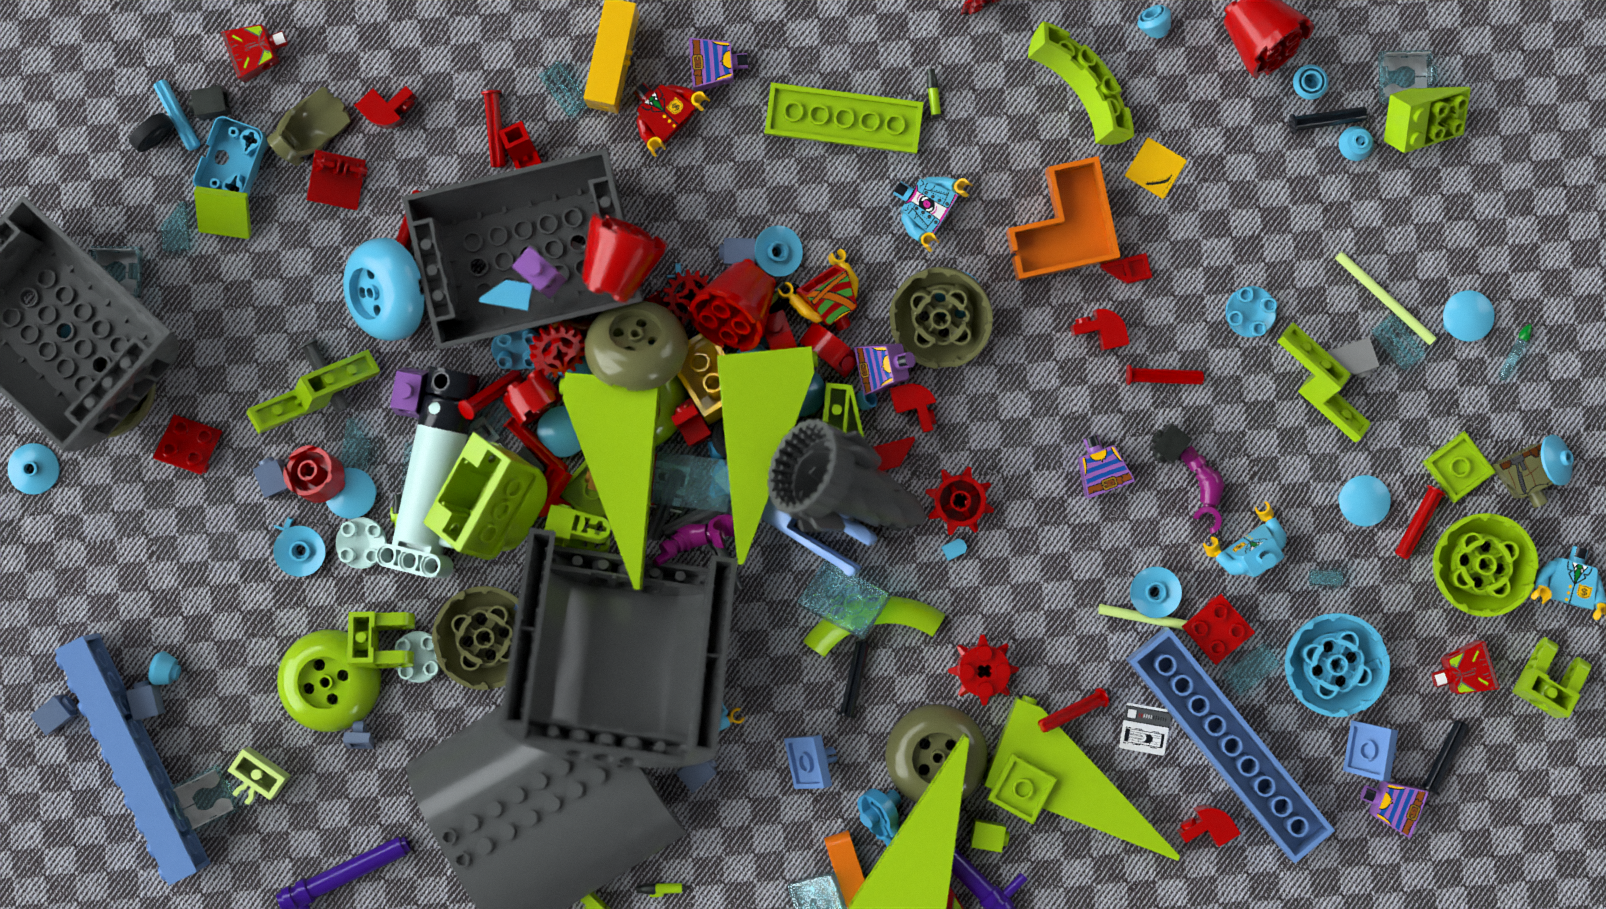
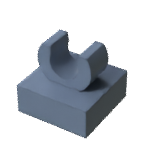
(359, 737)

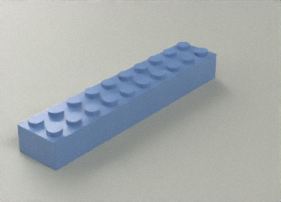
(1230, 744)
(131, 757)

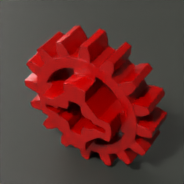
(688, 285)
(544, 349)

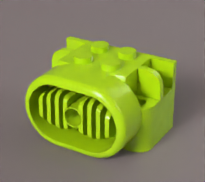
(487, 500)

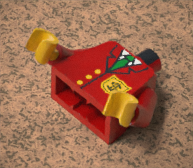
(665, 112)

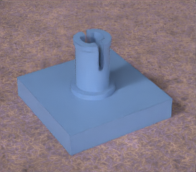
(1370, 750)
(809, 761)

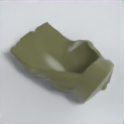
(309, 126)

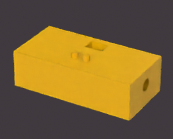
(611, 55)

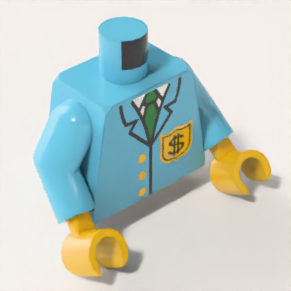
(1254, 551)
(1572, 583)

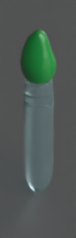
(1515, 352)

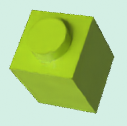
(988, 835)

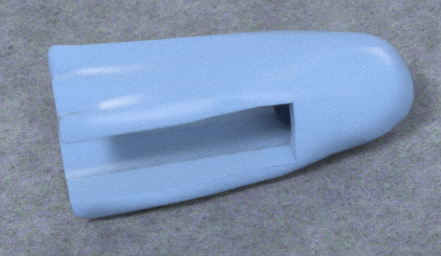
(785, 524)

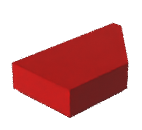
(1129, 269)
(893, 453)

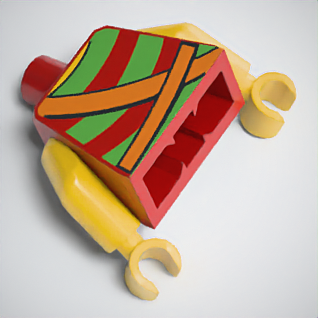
(828, 295)

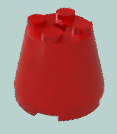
(1266, 33)
(619, 256)
(735, 306)

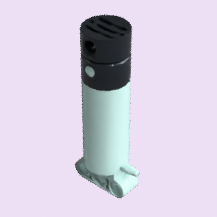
(435, 450)

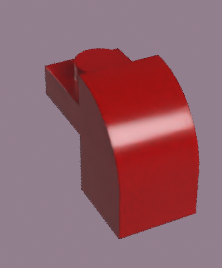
(384, 113)
(520, 145)
(1109, 328)
(778, 332)
(829, 349)
(916, 397)
(691, 423)
(1209, 819)

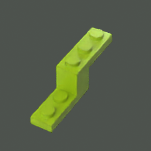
(1324, 382)
(313, 391)

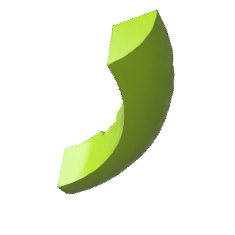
(1089, 80)
(897, 611)

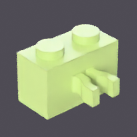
(258, 774)

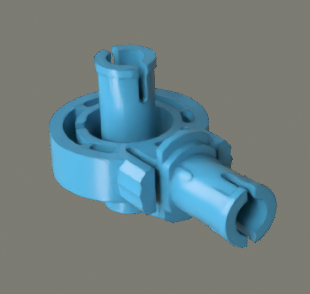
(879, 813)

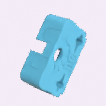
(243, 157)

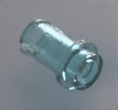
(1326, 577)

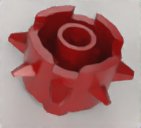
(973, 507)
(983, 655)

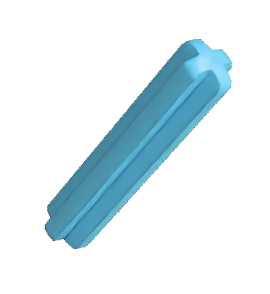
(177, 115)

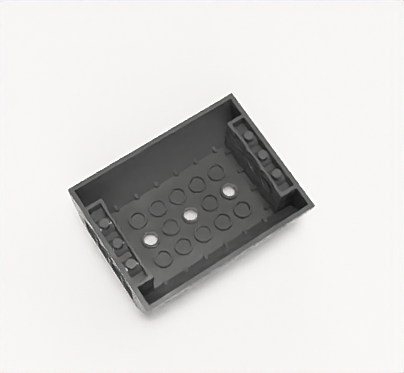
(495, 223)
(57, 377)

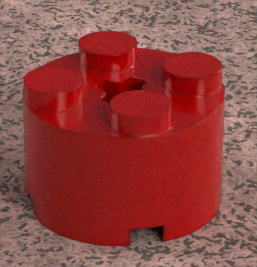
(531, 398)
(314, 474)

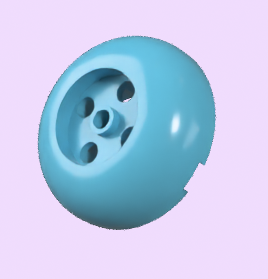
(383, 289)
(1347, 635)

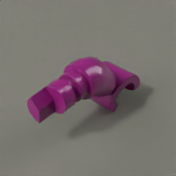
(1210, 485)
(696, 535)

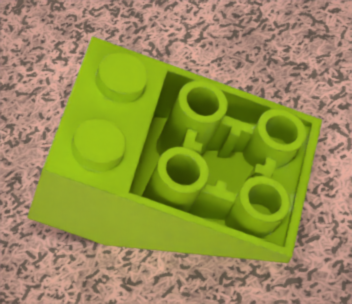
(1425, 116)

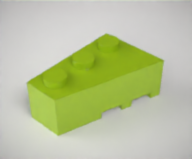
(841, 408)

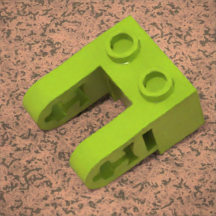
(572, 531)
(364, 637)
(1544, 693)

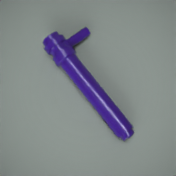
(307, 890)
(990, 896)

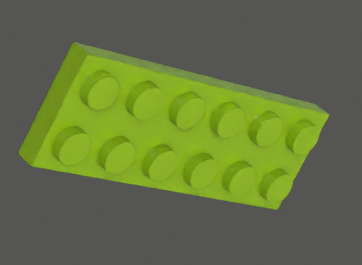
(843, 118)

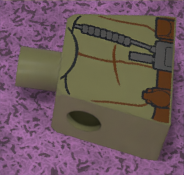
(1524, 474)

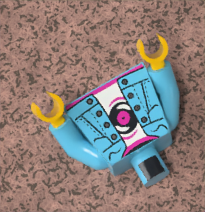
(928, 205)

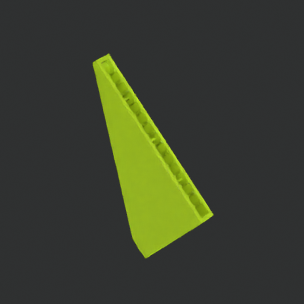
(759, 407)
(619, 446)
(1081, 788)
(919, 858)

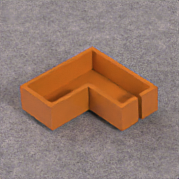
(1078, 234)

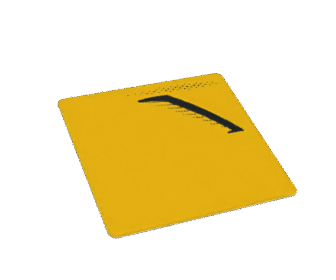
(1155, 168)

